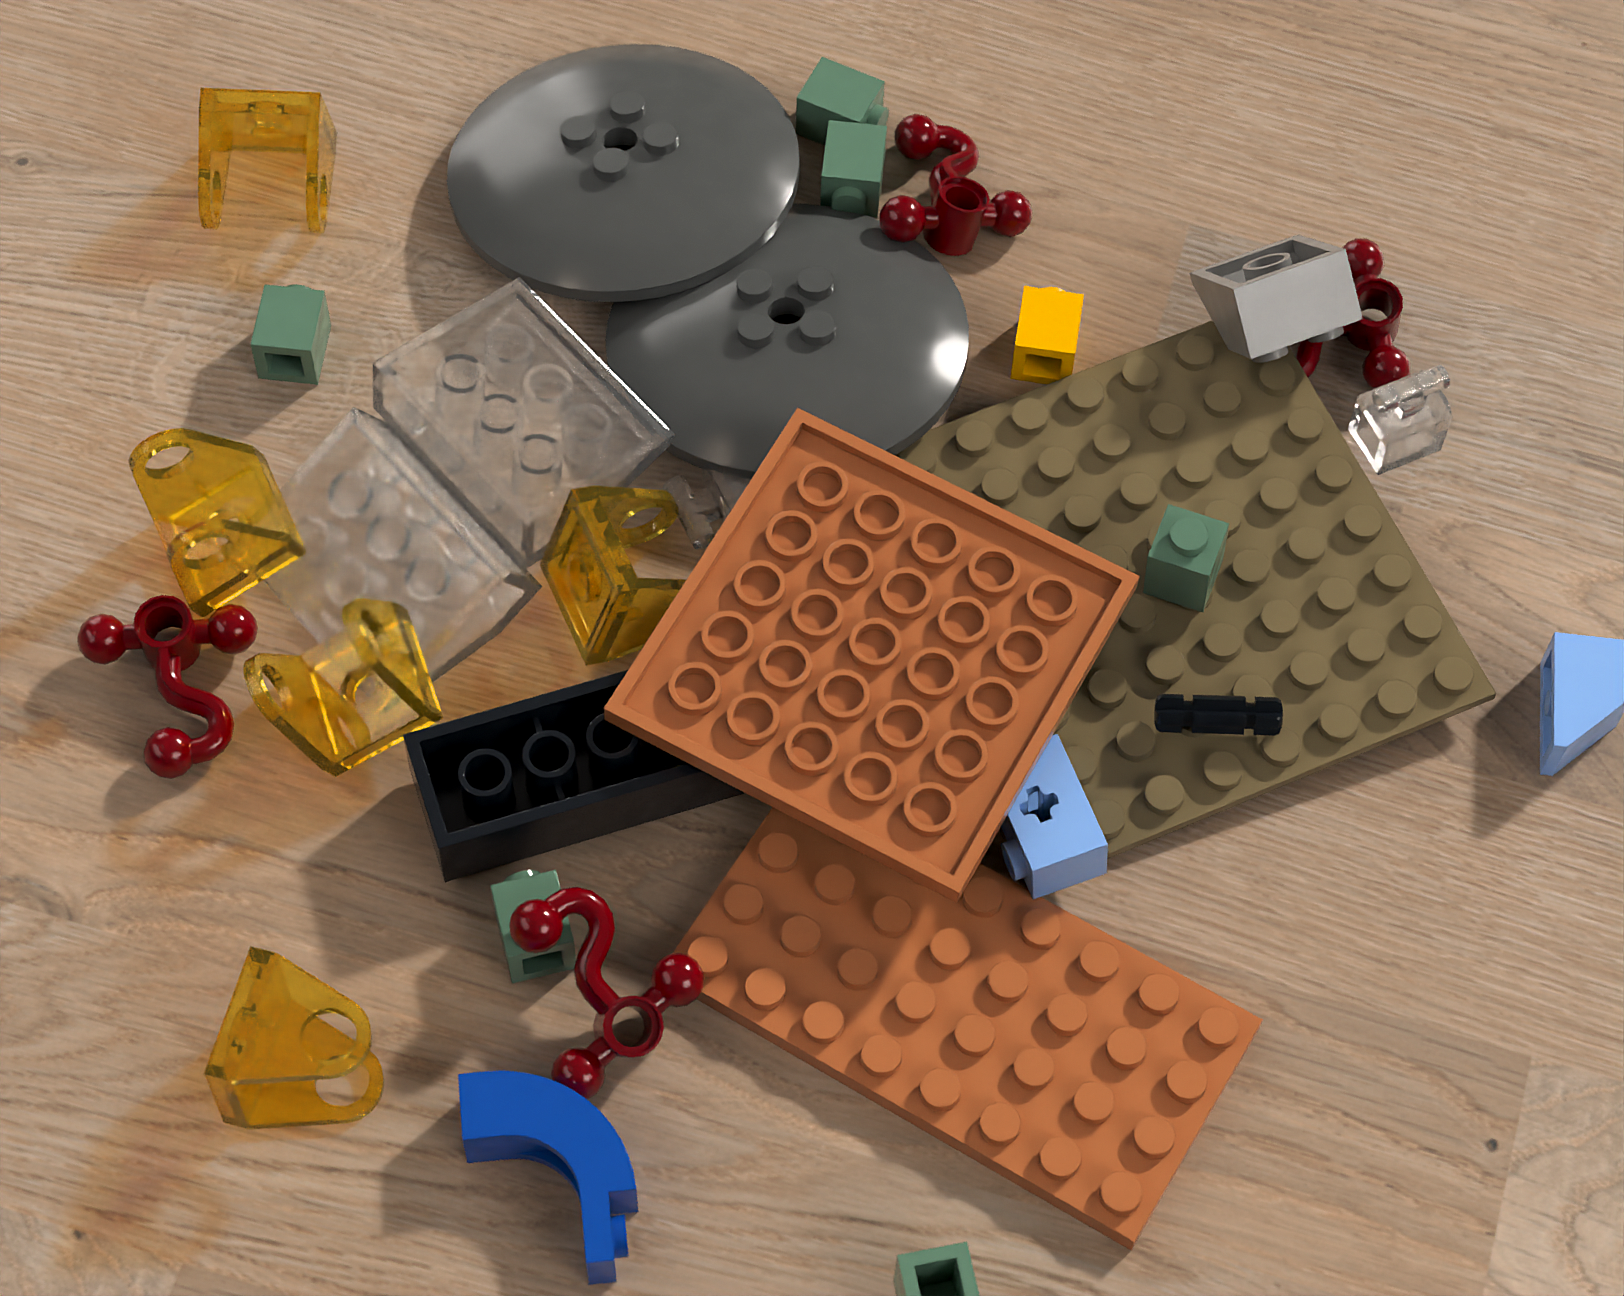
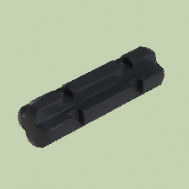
(1218, 714)

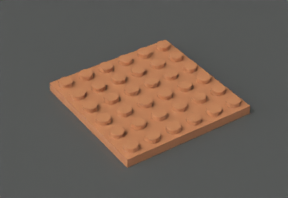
(873, 652)

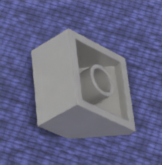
(1279, 296)

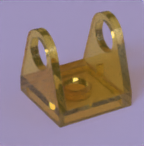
(264, 123)
(195, 505)
(592, 576)
(322, 683)
(278, 1048)

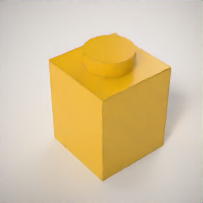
(1046, 335)

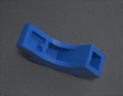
(551, 1124)

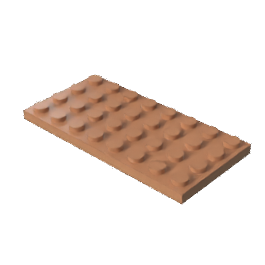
(974, 1018)

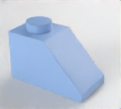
(1578, 696)

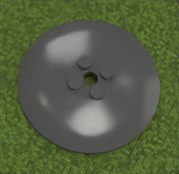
(605, 224)
(871, 354)

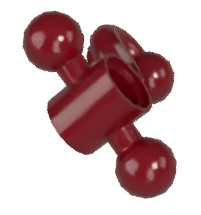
(957, 203)
(1385, 361)
(228, 629)
(675, 982)

